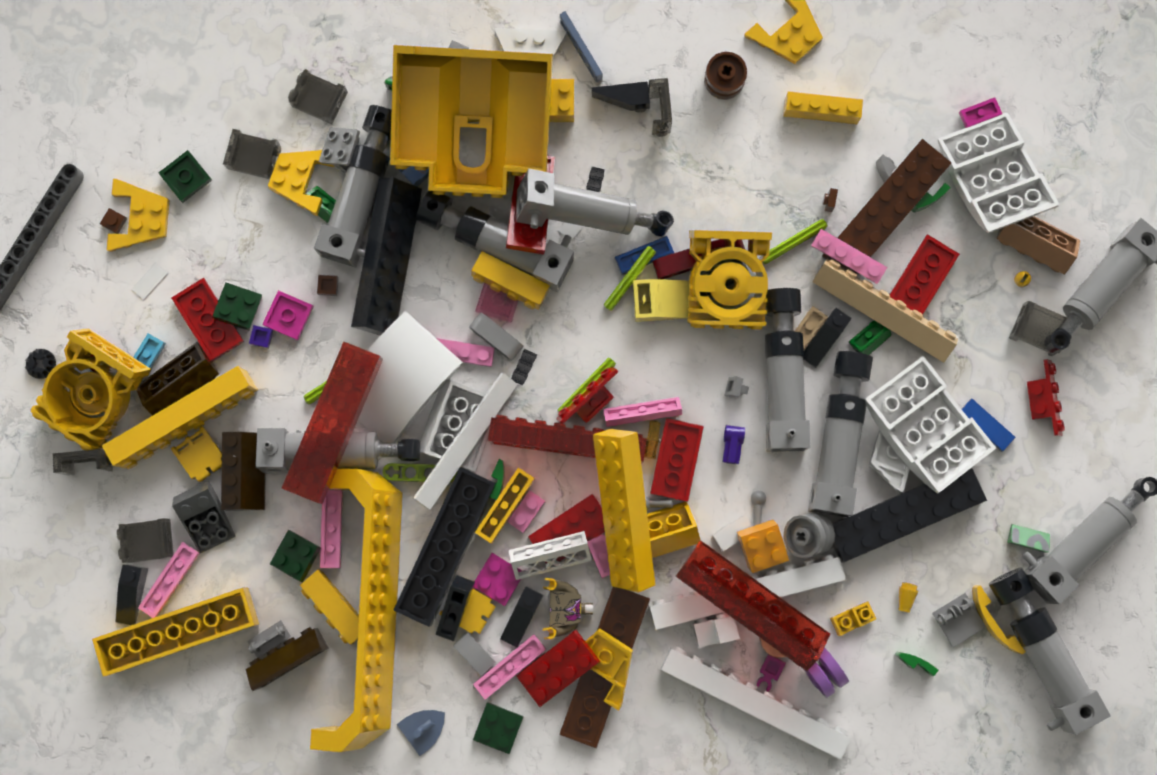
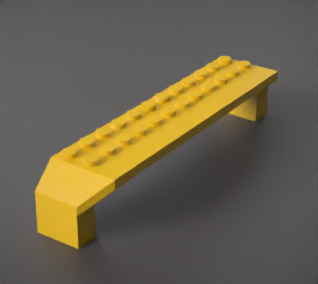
(376, 613)

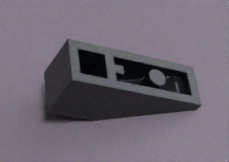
(627, 96)
(826, 337)
(130, 593)
(455, 607)
(521, 616)

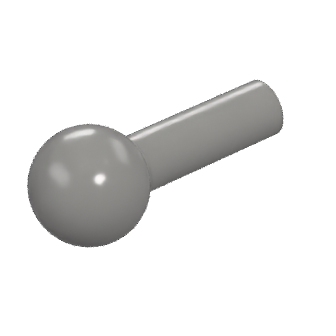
(758, 499)
(658, 503)

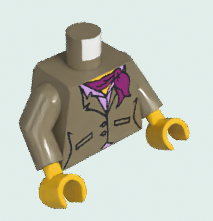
(564, 608)

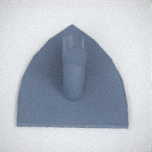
(422, 729)

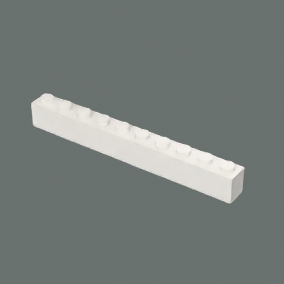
(782, 583)
(756, 703)

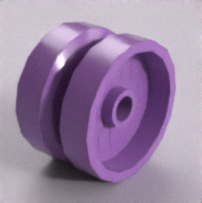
(824, 672)

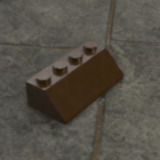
(176, 379)
(241, 481)
(286, 658)

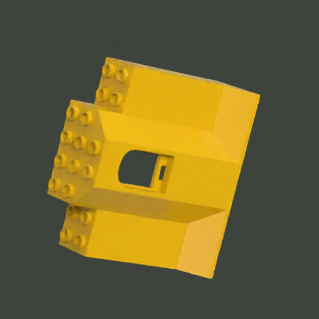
(445, 87)

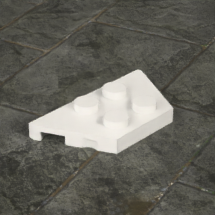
(530, 40)
(889, 464)

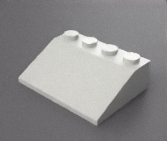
(448, 416)

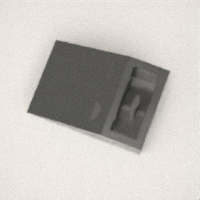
(202, 517)

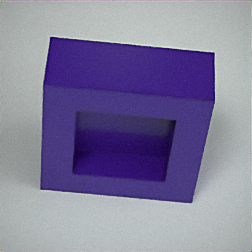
(261, 336)

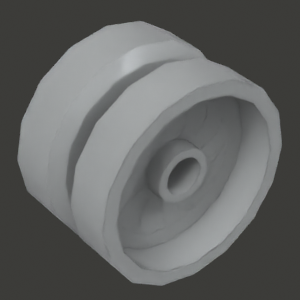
(809, 535)

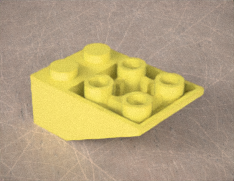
(660, 299)

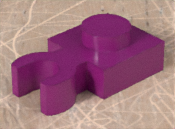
(772, 669)

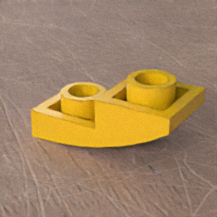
(853, 618)

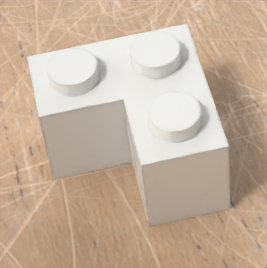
(716, 630)

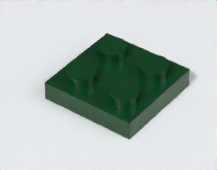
(185, 176)
(237, 306)
(295, 555)
(498, 728)

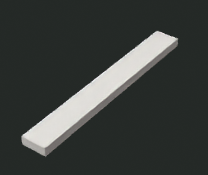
(465, 441)

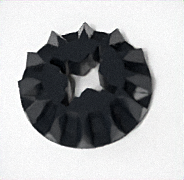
(48, 363)

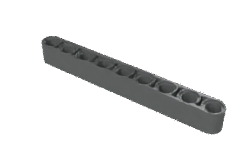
(40, 232)

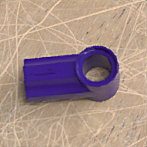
(733, 440)

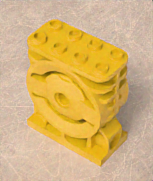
(701, 308)
(111, 388)

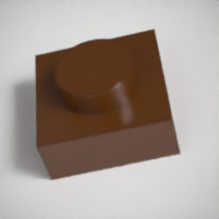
(829, 200)
(113, 221)
(327, 285)

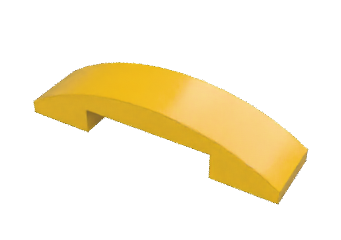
(981, 600)

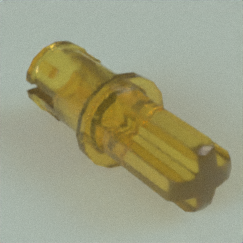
(652, 440)

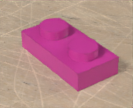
(980, 112)

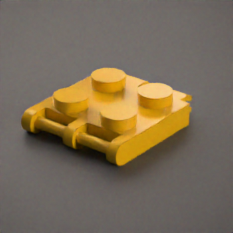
(199, 455)
(476, 608)

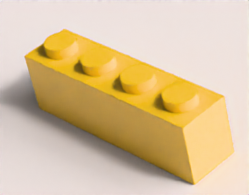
(823, 107)
(510, 280)
(505, 505)
(333, 605)

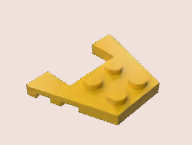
(794, 37)
(292, 178)
(147, 216)
(613, 664)

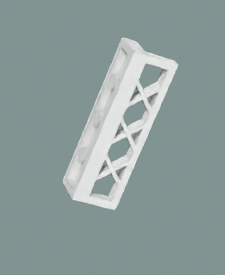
(549, 552)

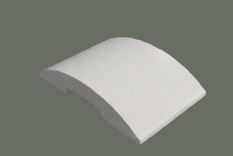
(996, 174)
(409, 376)
(927, 426)

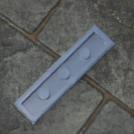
(580, 47)

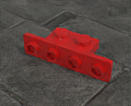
(1044, 398)
(591, 400)

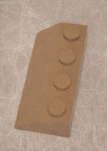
(1042, 243)

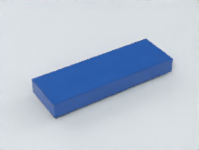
(626, 260)
(990, 426)

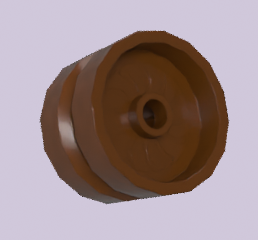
(725, 75)

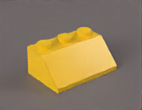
(672, 529)

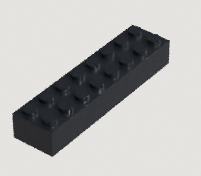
(386, 255)
(904, 515)
(445, 547)

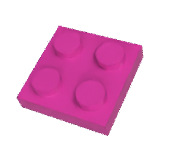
(288, 315)
(497, 579)

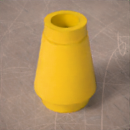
(907, 596)

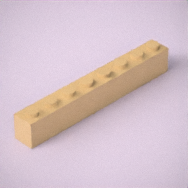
(885, 310)

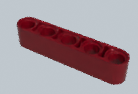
(682, 261)

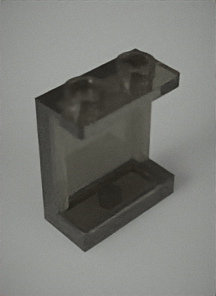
(660, 89)
(317, 96)
(251, 154)
(1036, 324)
(64, 462)
(145, 541)

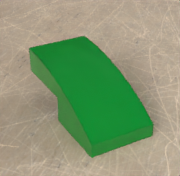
(927, 200)
(498, 474)
(912, 661)

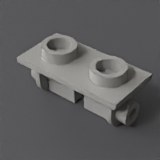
(268, 639)

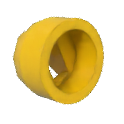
(1018, 277)

